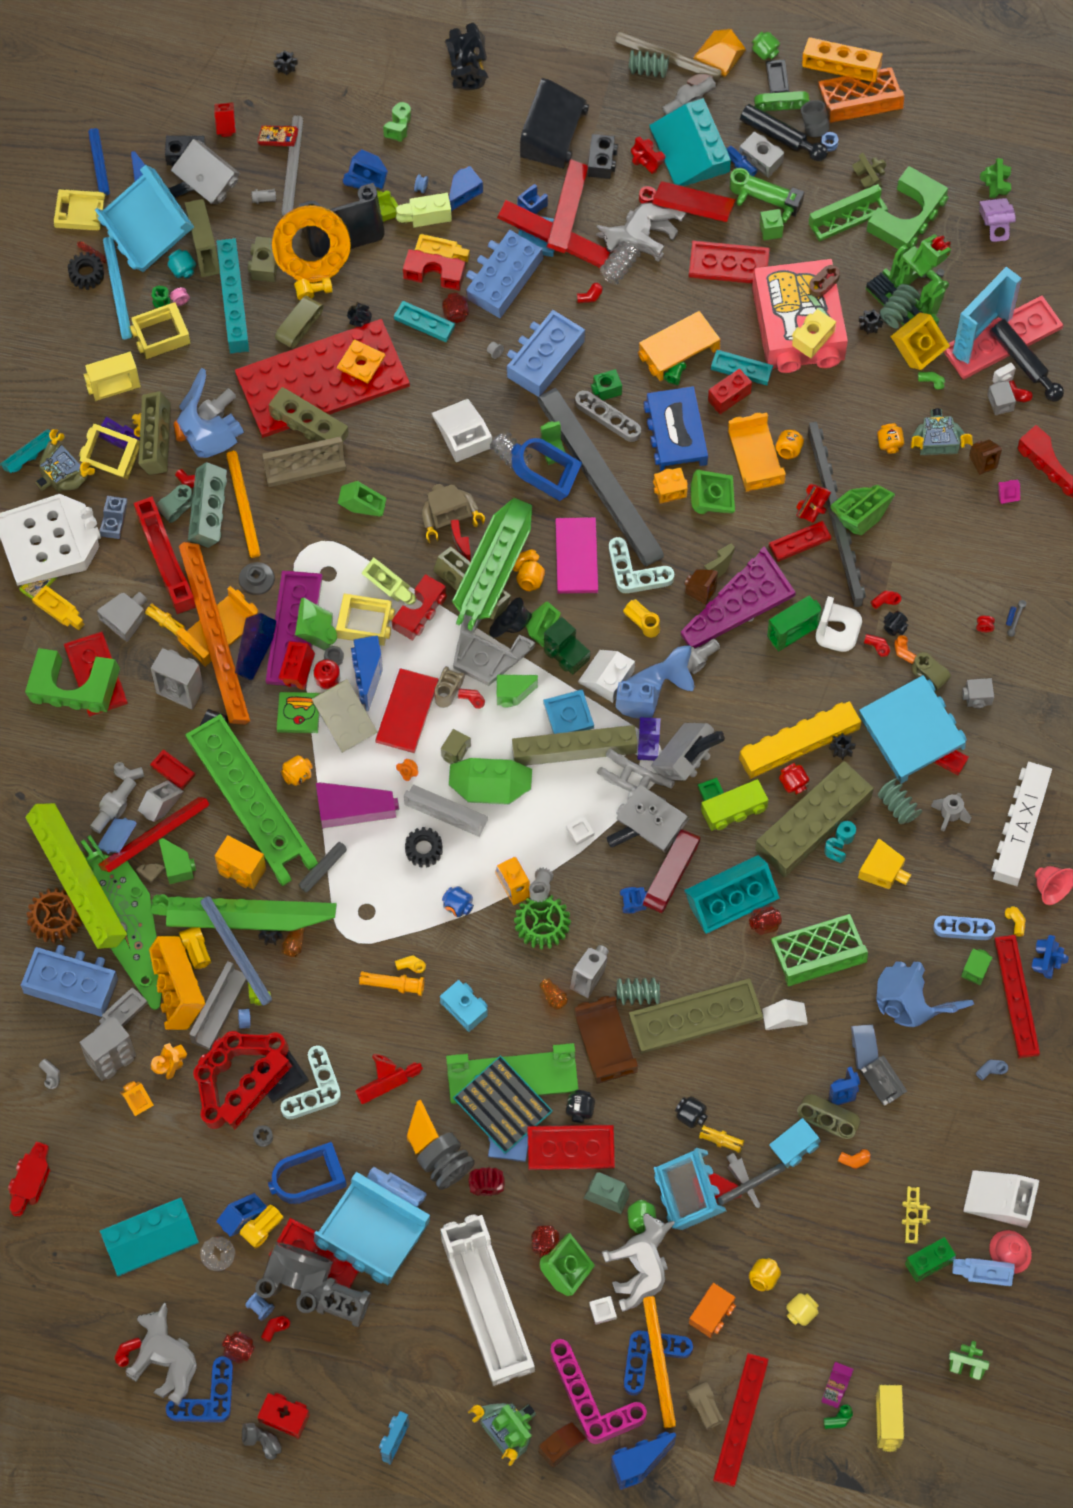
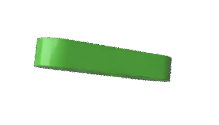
(781, 101)

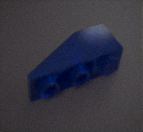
(255, 641)

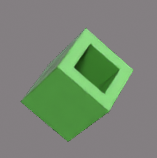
(771, 224)
(977, 966)

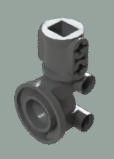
(309, 1273)

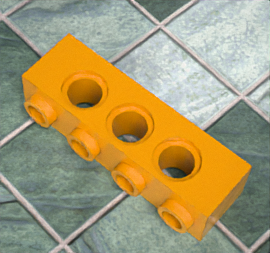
(842, 59)

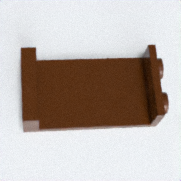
(605, 1039)

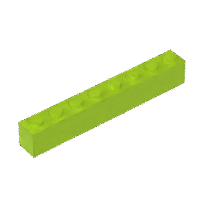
(76, 876)

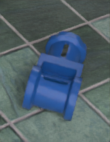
(637, 897)

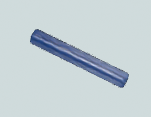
(98, 161)

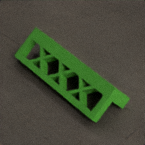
(842, 208)

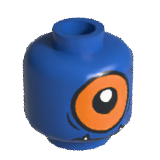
(457, 901)

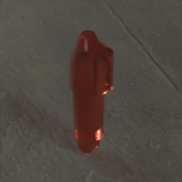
(86, 248)

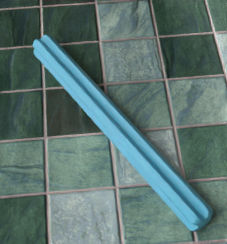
(117, 288)

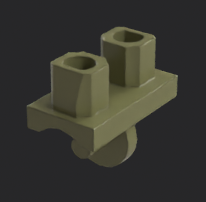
(877, 167)

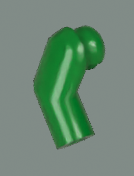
(841, 1419)

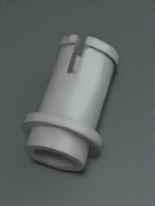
(263, 196)

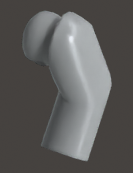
(123, 772)
(52, 1076)

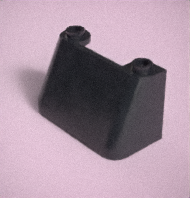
(551, 124)
(360, 217)

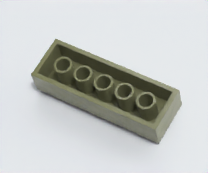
(814, 819)

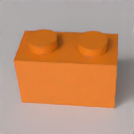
(712, 1310)

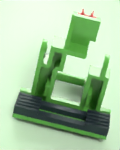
(908, 267)

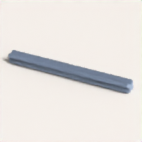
(236, 950)

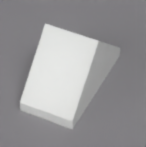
(784, 1014)

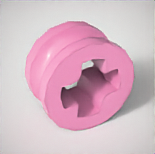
(179, 296)

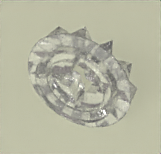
(212, 1262)

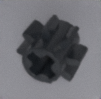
(285, 62)
(359, 314)
(870, 321)
(895, 623)
(846, 742)
(272, 938)

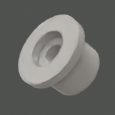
(495, 350)

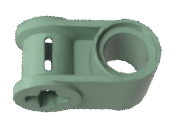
(175, 503)

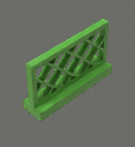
(827, 964)

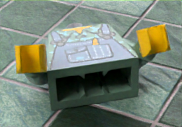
(939, 435)
(488, 1414)

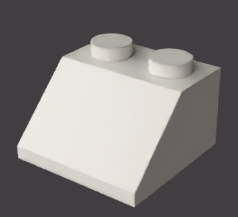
(606, 672)

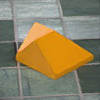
(721, 51)
(421, 1129)

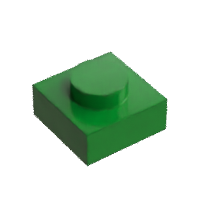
(710, 789)

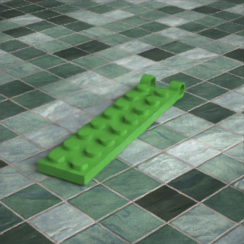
(249, 796)

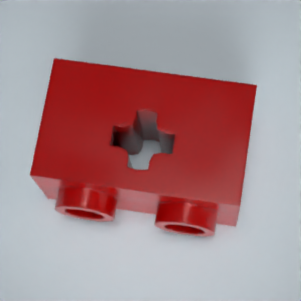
(729, 391)
(292, 1424)

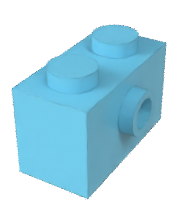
(464, 1005)
(795, 1143)

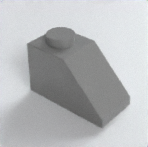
(159, 800)

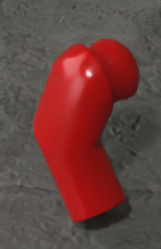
(124, 1350)

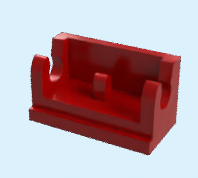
(297, 664)

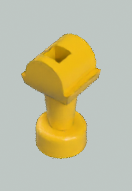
(305, 288)

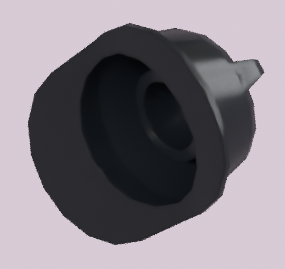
(512, 619)

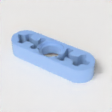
(949, 920)

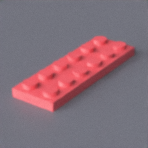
(1030, 321)

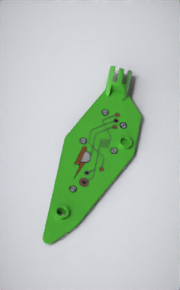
(132, 906)

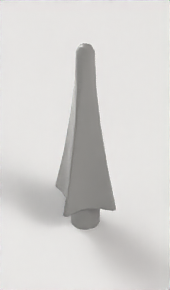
(738, 1170)

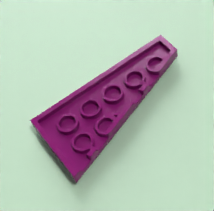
(747, 595)

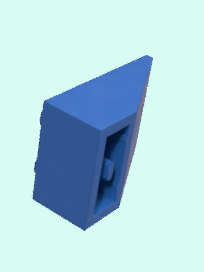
(367, 666)
(636, 1463)

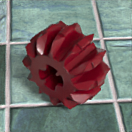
(486, 1181)

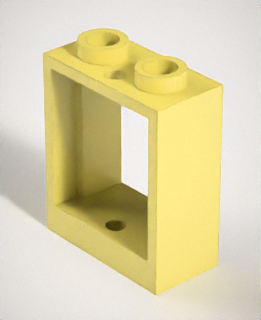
(156, 316)
(111, 376)
(128, 457)
(365, 603)
(889, 1417)

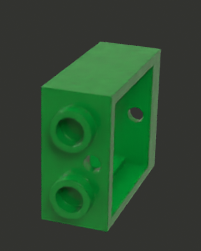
(794, 623)

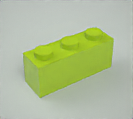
(734, 805)

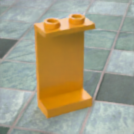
(678, 344)
(755, 452)
(232, 611)

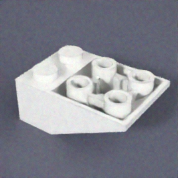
(463, 430)
(1001, 1197)

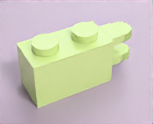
(425, 210)
(388, 582)

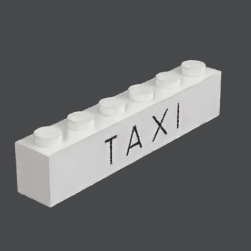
(1022, 823)

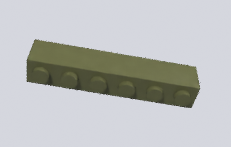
(574, 745)

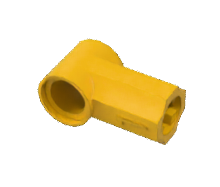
(642, 617)
(194, 943)
(257, 1230)

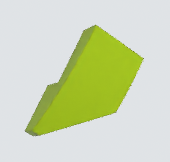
(387, 205)

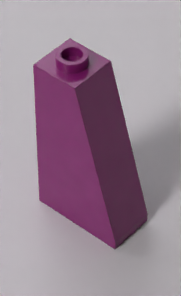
(353, 805)

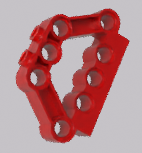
(248, 1045)

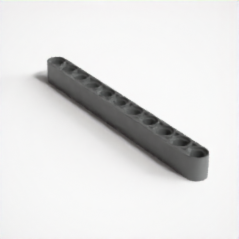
(601, 478)

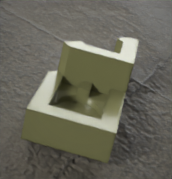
(723, 560)

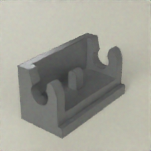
(883, 1080)

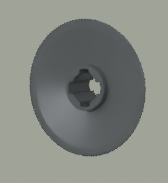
(262, 583)

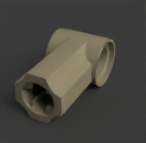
(702, 1400)

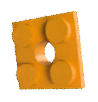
(360, 351)

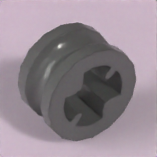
(256, 1135)

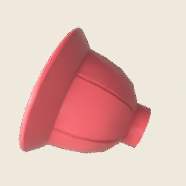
(1054, 883)
(1011, 1248)

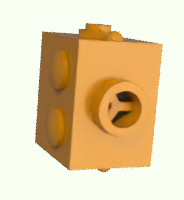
(670, 485)

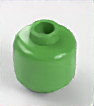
(765, 45)
(636, 1213)

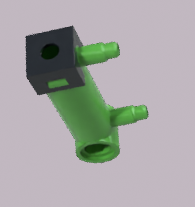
(788, 199)

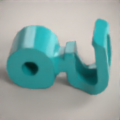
(844, 835)

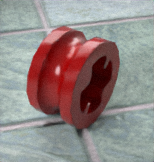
(646, 190)
(985, 624)

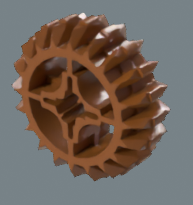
(45, 930)

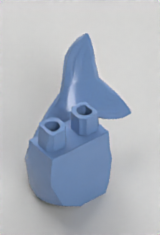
(206, 436)
(640, 693)
(903, 999)

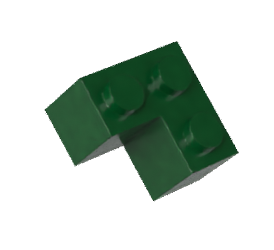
(563, 646)

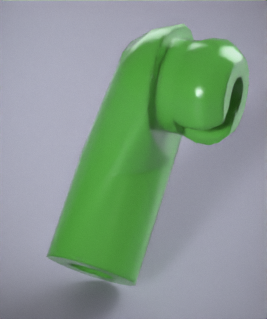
(932, 377)

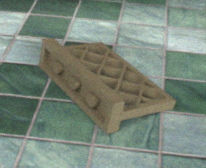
(300, 468)

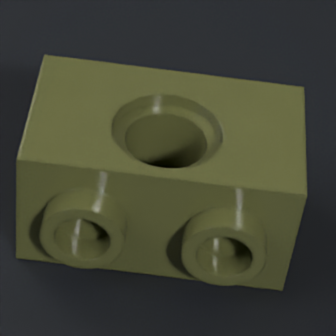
(262, 269)

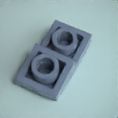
(113, 517)
(865, 1045)

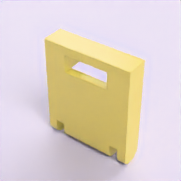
(81, 209)

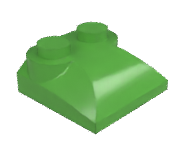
(712, 492)
(315, 625)
(566, 1266)

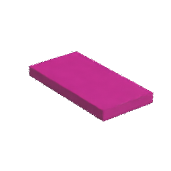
(576, 555)

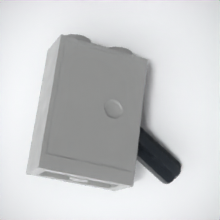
(203, 172)

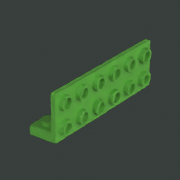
(543, 1072)

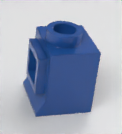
(531, 195)

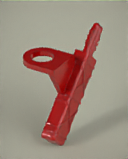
(387, 1078)

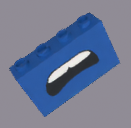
(675, 427)

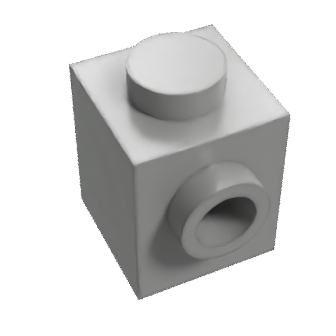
(978, 693)

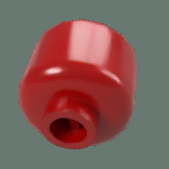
(326, 673)
(794, 778)

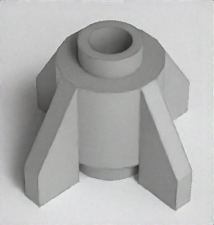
(952, 809)

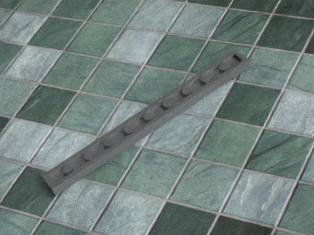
(843, 539)

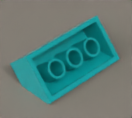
(732, 894)
(149, 1236)

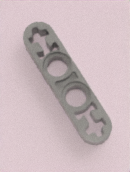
(610, 413)

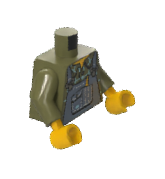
(60, 467)

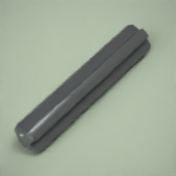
(322, 867)

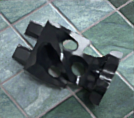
(470, 76)

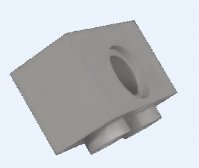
(767, 162)

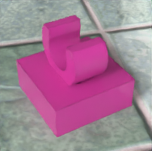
(1009, 491)

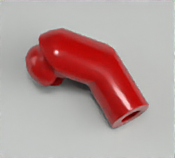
(592, 294)
(1020, 394)
(185, 479)
(886, 597)
(879, 643)
(473, 696)
(275, 1325)

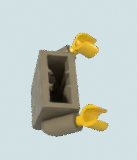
(447, 505)

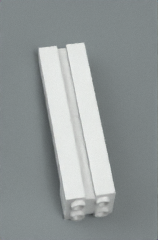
(486, 1299)

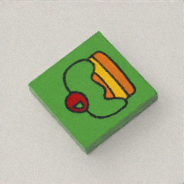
(297, 713)

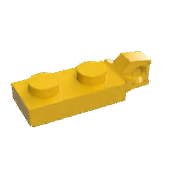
(441, 246)
(58, 607)

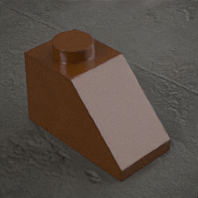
(985, 456)
(701, 585)
(561, 1444)

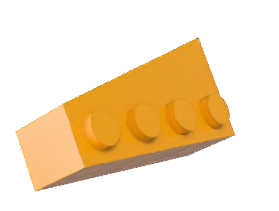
(175, 982)

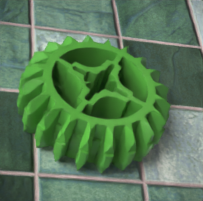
(534, 935)

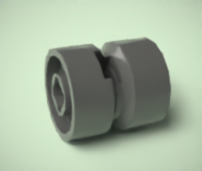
(815, 118)

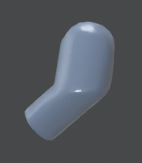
(992, 1067)

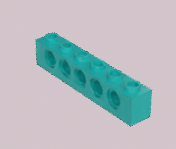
(232, 295)

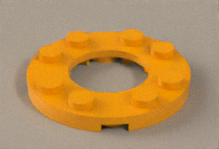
(311, 270)

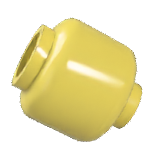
(802, 1309)

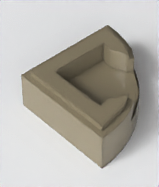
(150, 872)

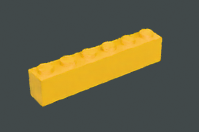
(799, 740)

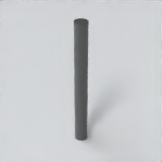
(751, 1184)

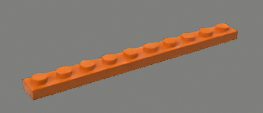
(214, 633)

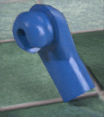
(353, 182)

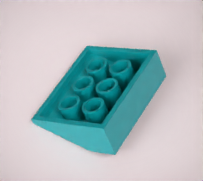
(691, 144)

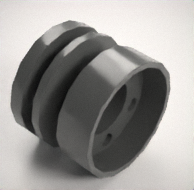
(445, 1161)

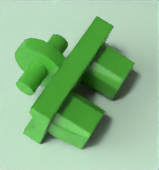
(994, 178)
(958, 1359)
(515, 1424)

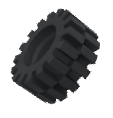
(85, 280)
(423, 835)

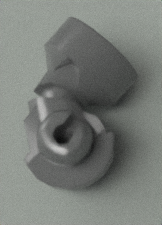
(269, 1442)

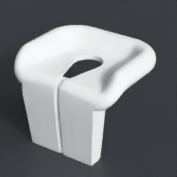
(833, 639)

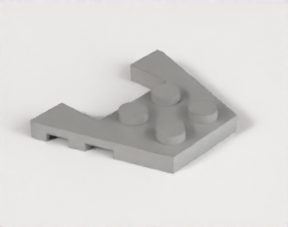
(484, 659)

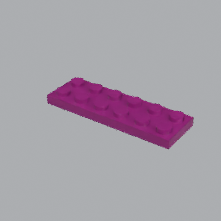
(292, 588)

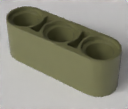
(299, 322)
(818, 1118)

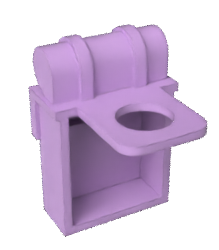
(997, 214)

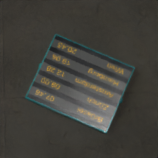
(502, 1104)

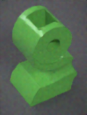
(401, 117)

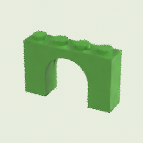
(906, 231)
(93, 695)

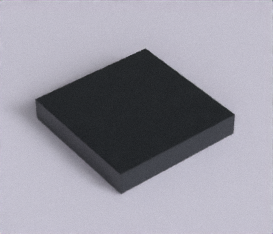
(289, 1082)

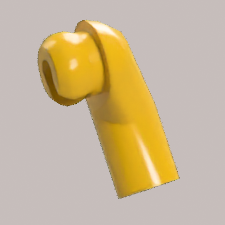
(137, 421)
(1016, 915)
(411, 962)

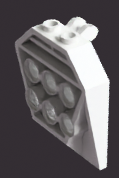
(73, 522)

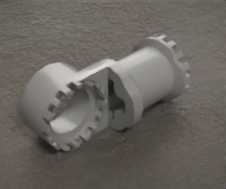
(540, 887)

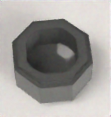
(334, 653)

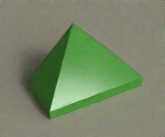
(541, 620)

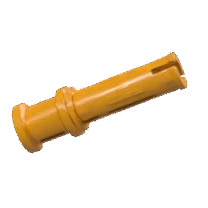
(402, 983)

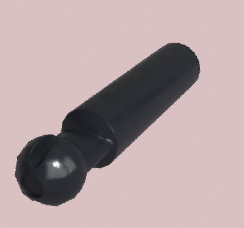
(782, 132)
(1026, 359)

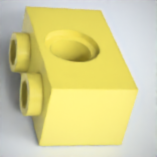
(811, 343)

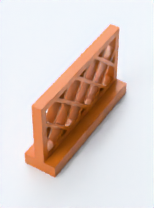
(864, 105)

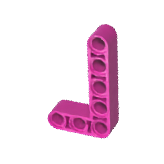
(587, 1400)

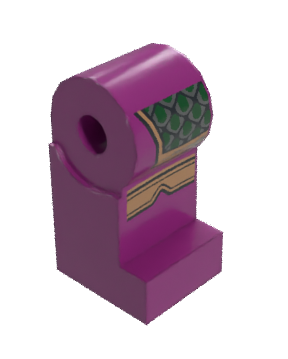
(837, 1385)

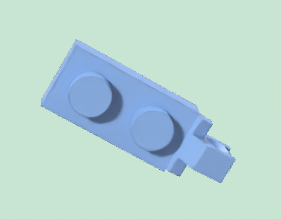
(397, 1186)
(985, 1271)

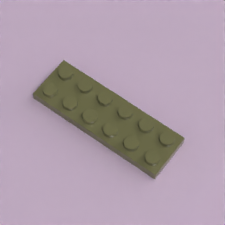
(695, 1015)

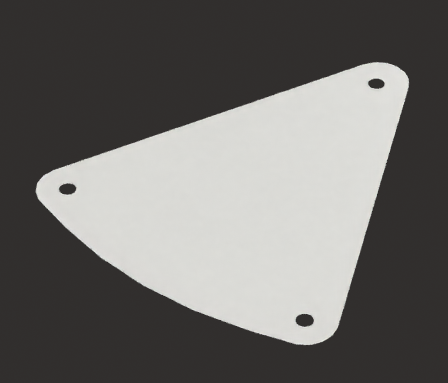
(529, 828)

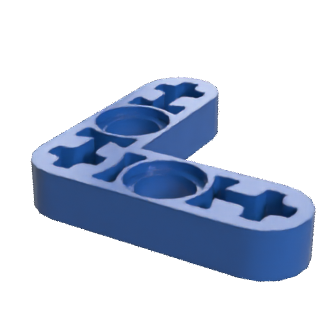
(645, 1347)
(209, 1405)

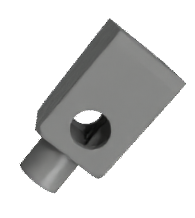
(123, 614)
(589, 970)

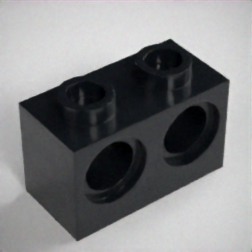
(179, 144)
(602, 156)

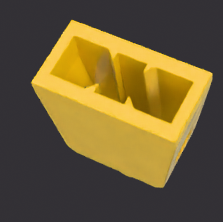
(884, 866)

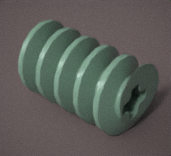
(648, 64)
(898, 305)
(898, 803)
(638, 991)

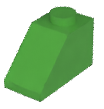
(361, 499)
(514, 688)
(176, 862)

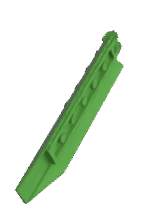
(493, 562)
(243, 913)

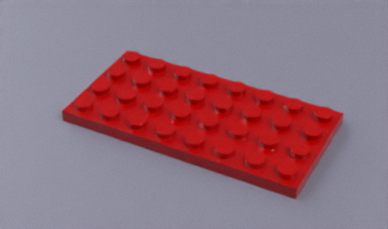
(314, 376)

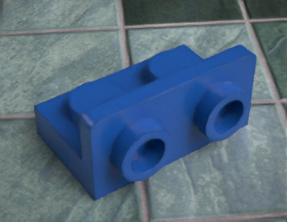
(845, 1089)

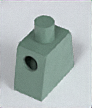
(607, 1192)

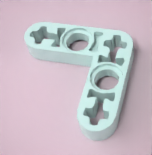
(633, 577)
(323, 1088)

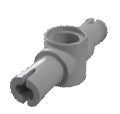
(688, 94)
(214, 408)
(699, 655)
(113, 805)

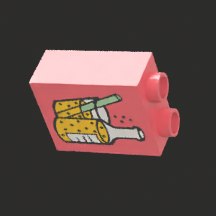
(783, 305)

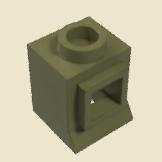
(455, 747)

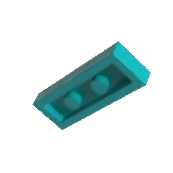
(424, 321)
(754, 370)
(26, 453)

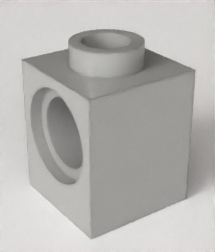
(1001, 398)

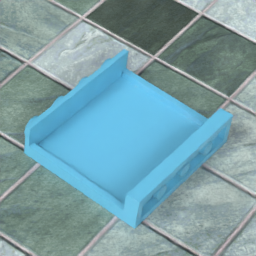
(145, 220)
(994, 301)
(912, 727)
(372, 1229)

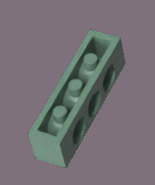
(207, 505)

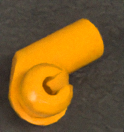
(530, 555)

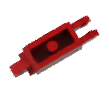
(30, 1179)

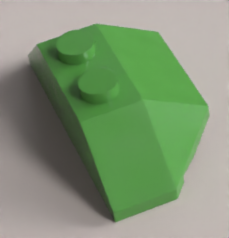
(862, 507)
(490, 780)

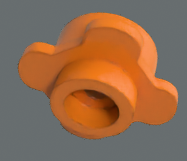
(407, 769)

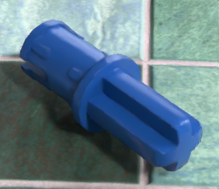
(740, 161)

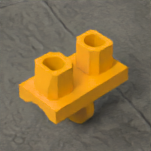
(169, 1060)

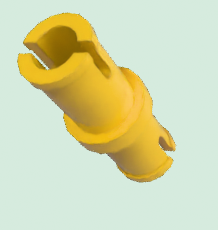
(164, 619)
(721, 1139)

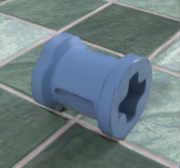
(259, 1306)

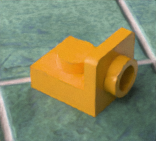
(136, 1097)

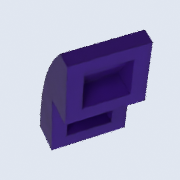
(110, 424)
(648, 738)

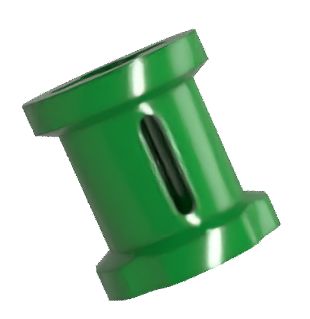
(158, 300)
(674, 373)

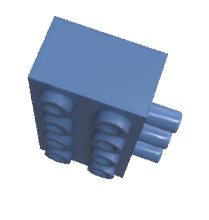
(503, 273)
(544, 352)
(70, 980)

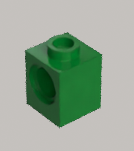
(607, 378)

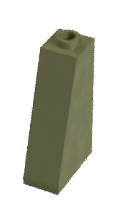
(202, 238)

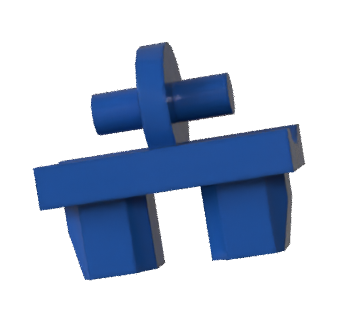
(1053, 956)

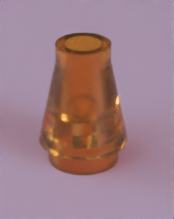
(293, 943)
(555, 996)

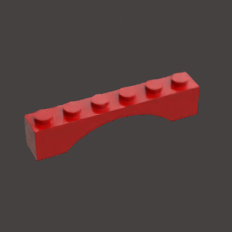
(1038, 448)
(164, 555)

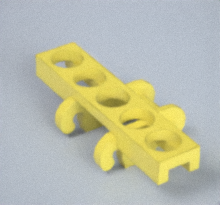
(916, 1205)

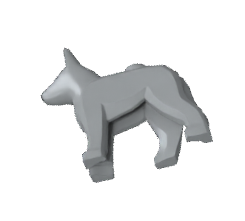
(638, 226)
(645, 1257)
(167, 1352)

